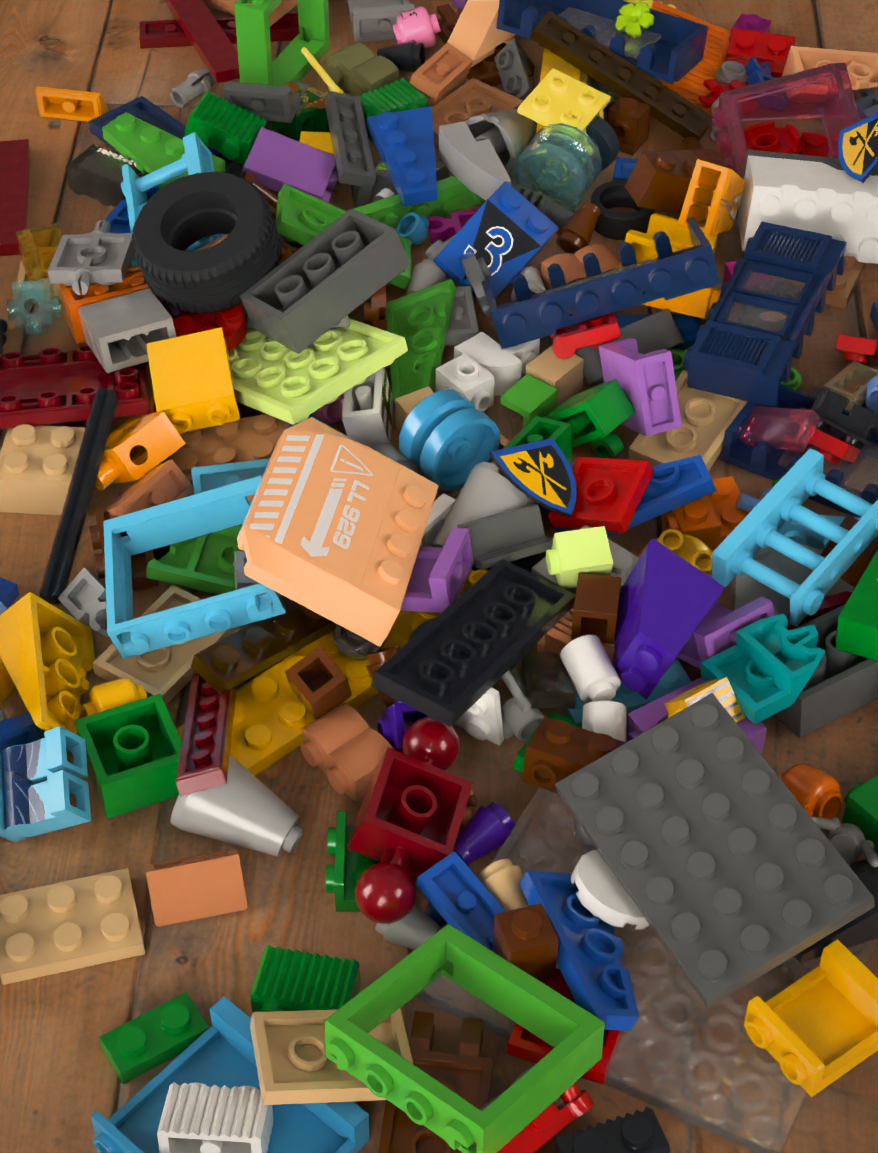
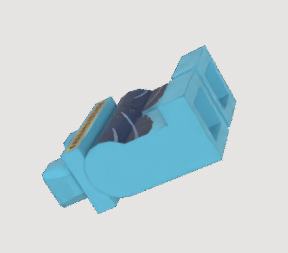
(38, 786)

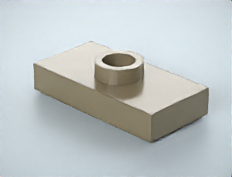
(852, 383)

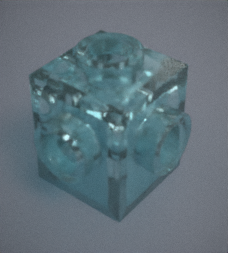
(24, 297)

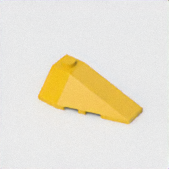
(47, 660)

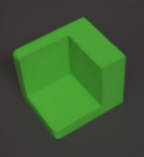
(530, 398)

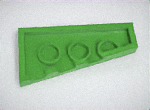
(148, 145)

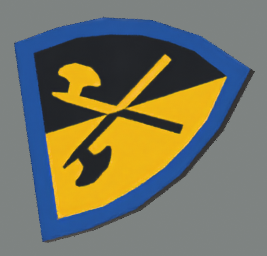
(859, 149)
(540, 473)

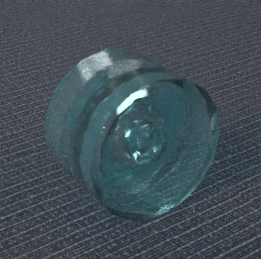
(559, 164)

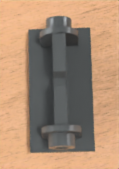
(514, 70)

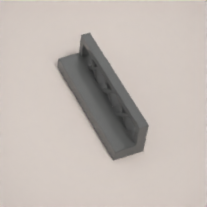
(351, 145)

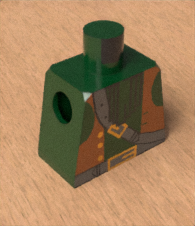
(309, 116)

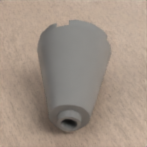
(507, 132)
(482, 496)
(240, 814)

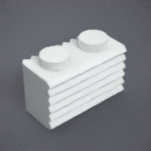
(214, 1120)

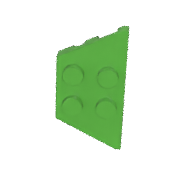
(200, 562)

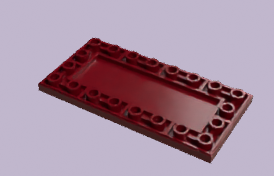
(63, 385)

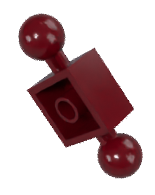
(408, 818)

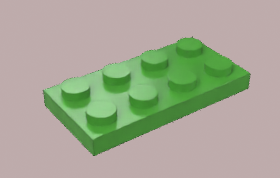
(304, 217)

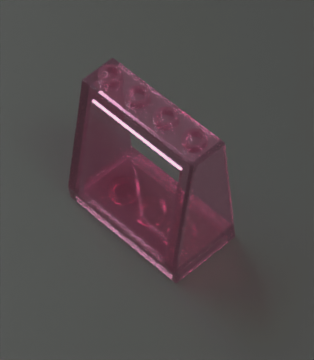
(811, 93)

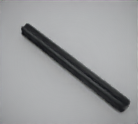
(78, 496)

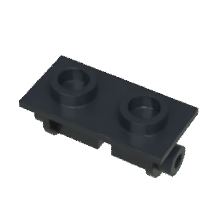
(856, 427)

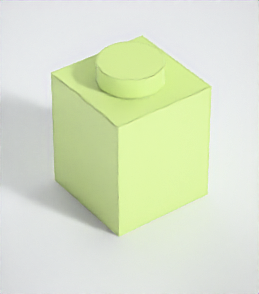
(578, 553)

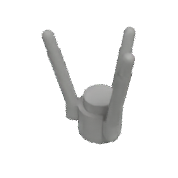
(517, 711)
(848, 840)

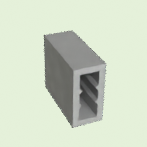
(123, 327)

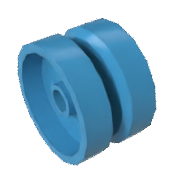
(448, 438)

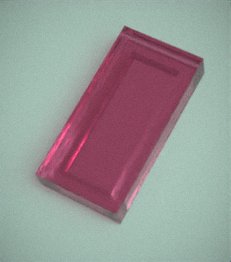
(780, 427)

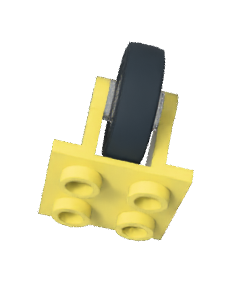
(573, 103)

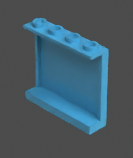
(227, 1058)

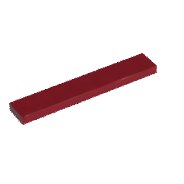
(170, 34)
(207, 38)
(13, 193)
(205, 738)

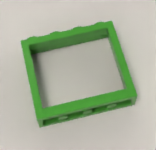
(255, 41)
(503, 986)

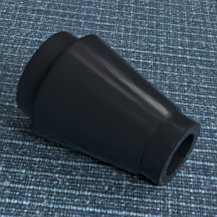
(406, 55)

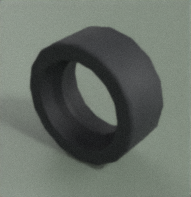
(614, 224)

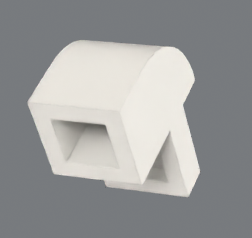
(504, 364)

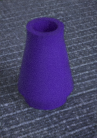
(483, 833)

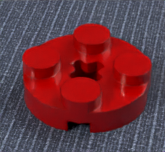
(770, 138)
(231, 320)

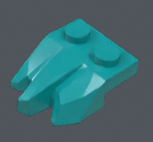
(767, 665)

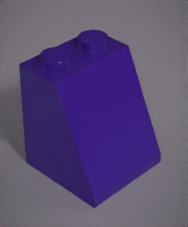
(658, 615)

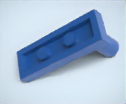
(459, 899)

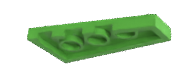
(424, 323)

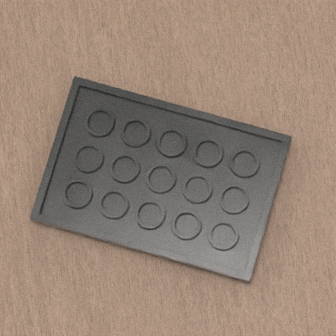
(713, 849)

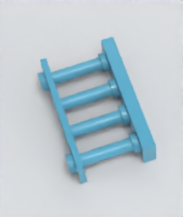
(194, 160)
(784, 504)

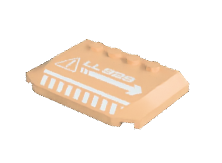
(337, 528)

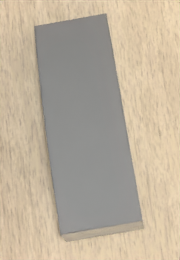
(470, 160)

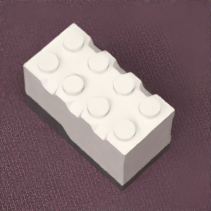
(812, 197)

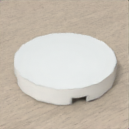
(604, 894)

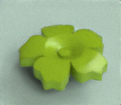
(633, 18)

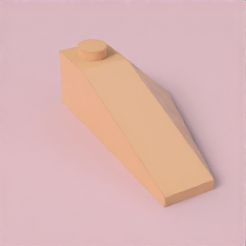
(477, 31)
(860, 65)

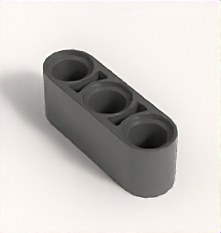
(652, 334)

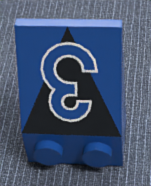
(502, 231)

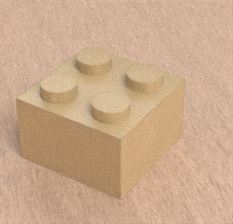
(37, 468)

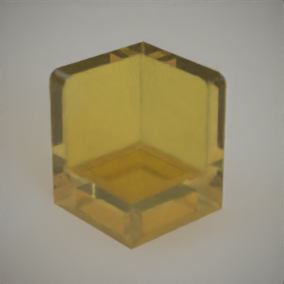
(38, 249)

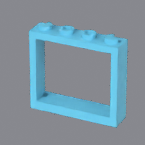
(169, 525)

